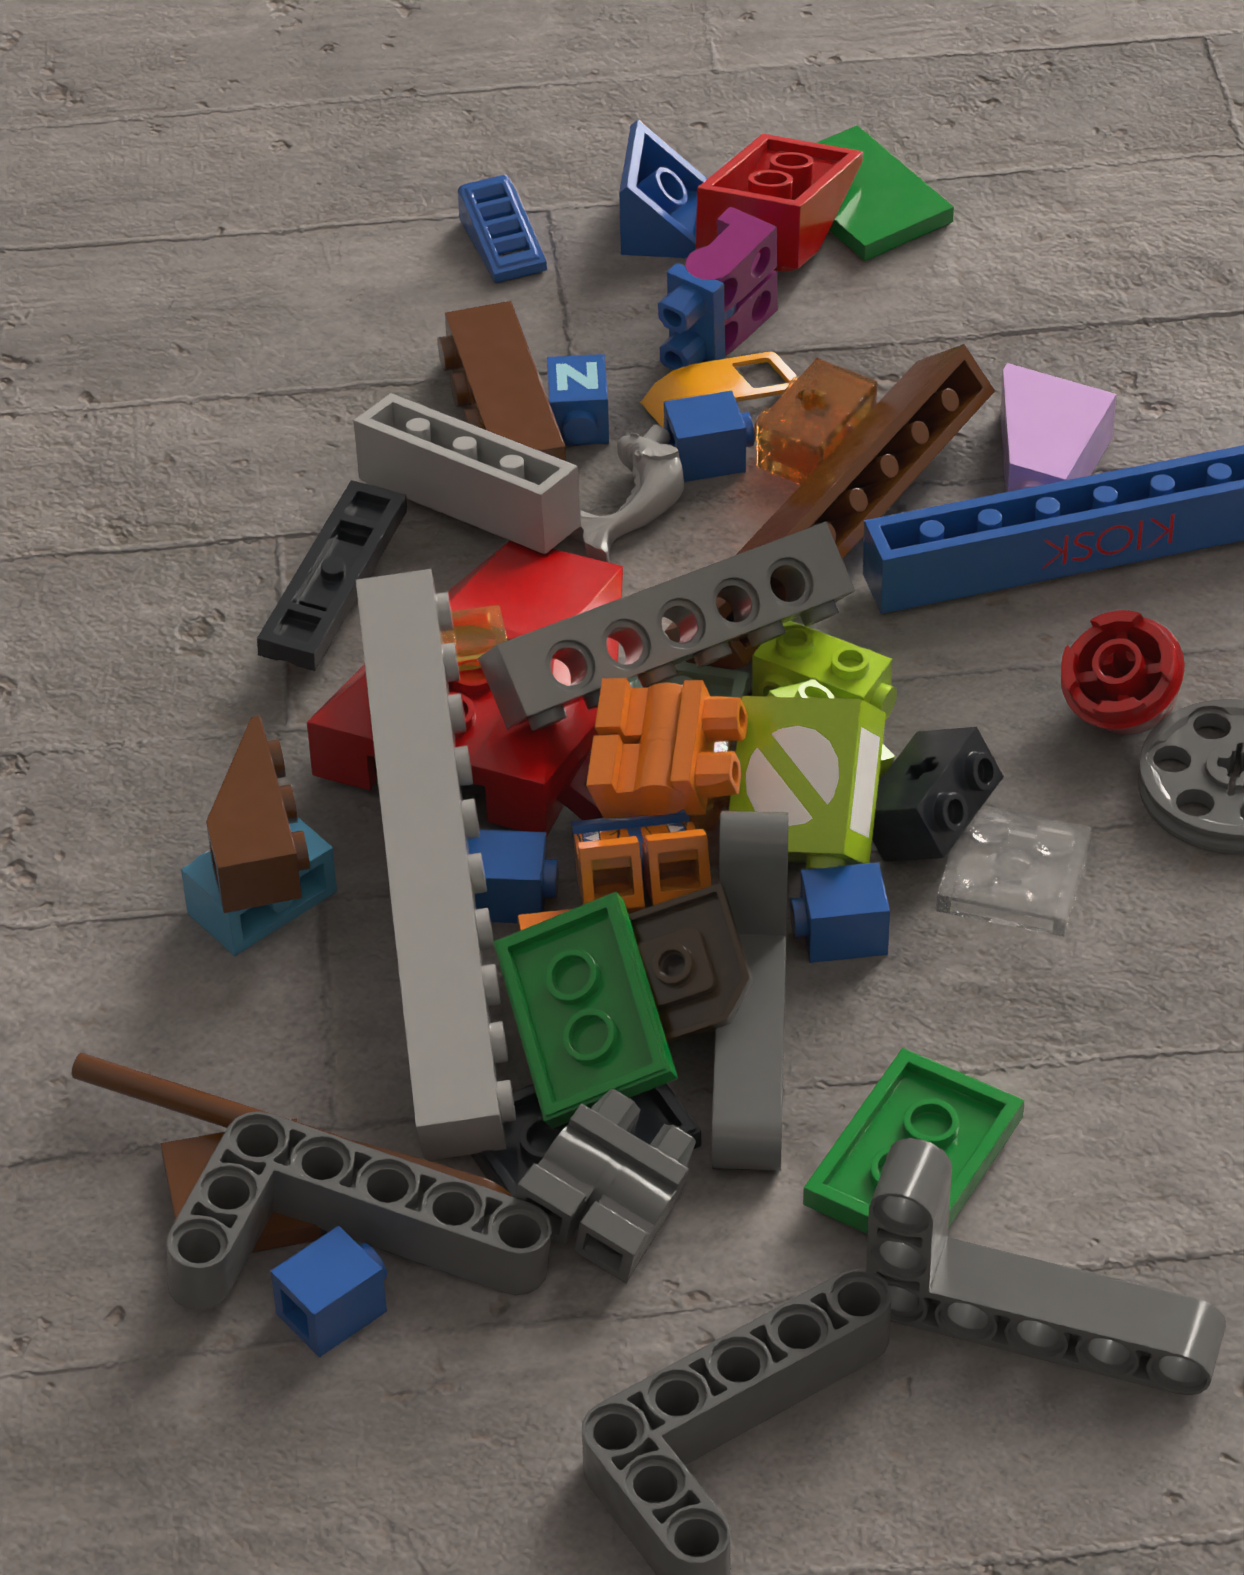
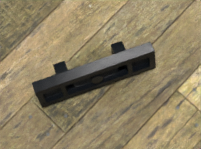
(325, 582)

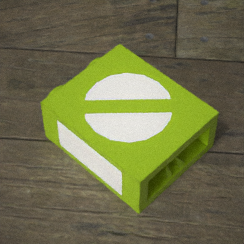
(820, 767)

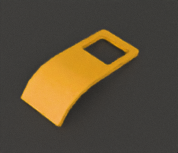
(713, 378)

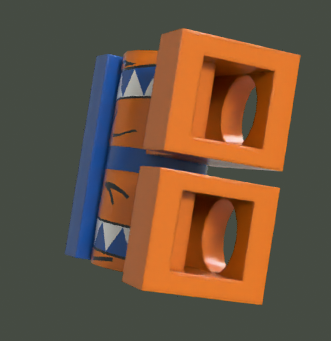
(631, 851)

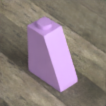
(1051, 427)

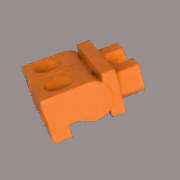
(660, 748)

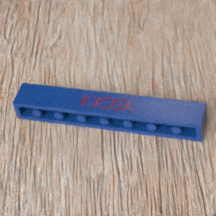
(1055, 530)

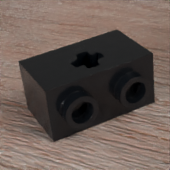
(933, 793)

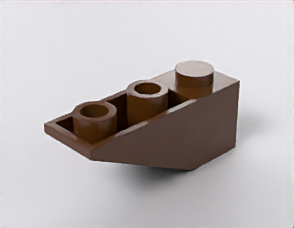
(249, 828)

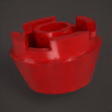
(1123, 672)

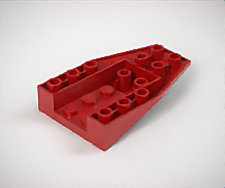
(516, 766)

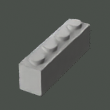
(468, 473)

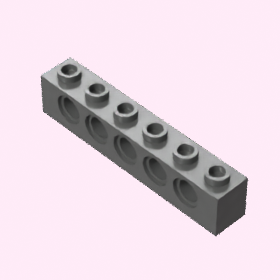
(803, 562)

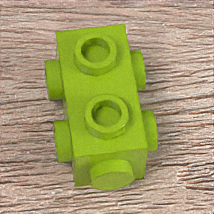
(832, 662)

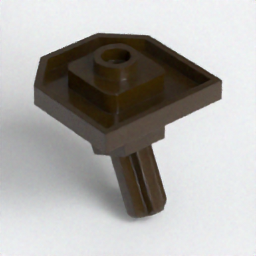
(693, 961)

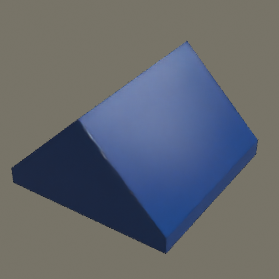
(657, 198)

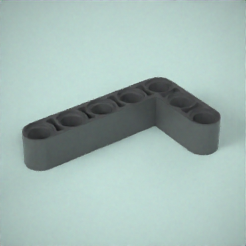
(752, 1046)
(373, 1196)
(1025, 1301)
(781, 1363)

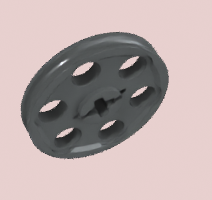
(1204, 779)

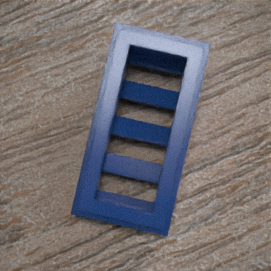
(499, 225)

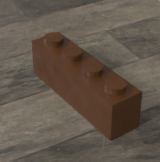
(498, 377)

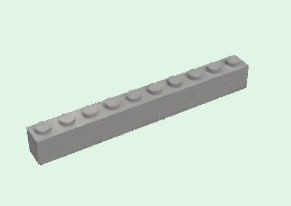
(430, 868)

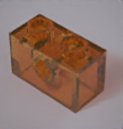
(811, 419)

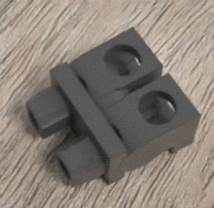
(609, 1183)

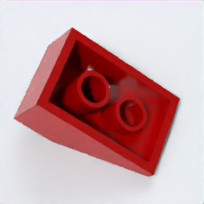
(784, 184)

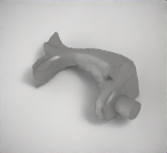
(657, 487)

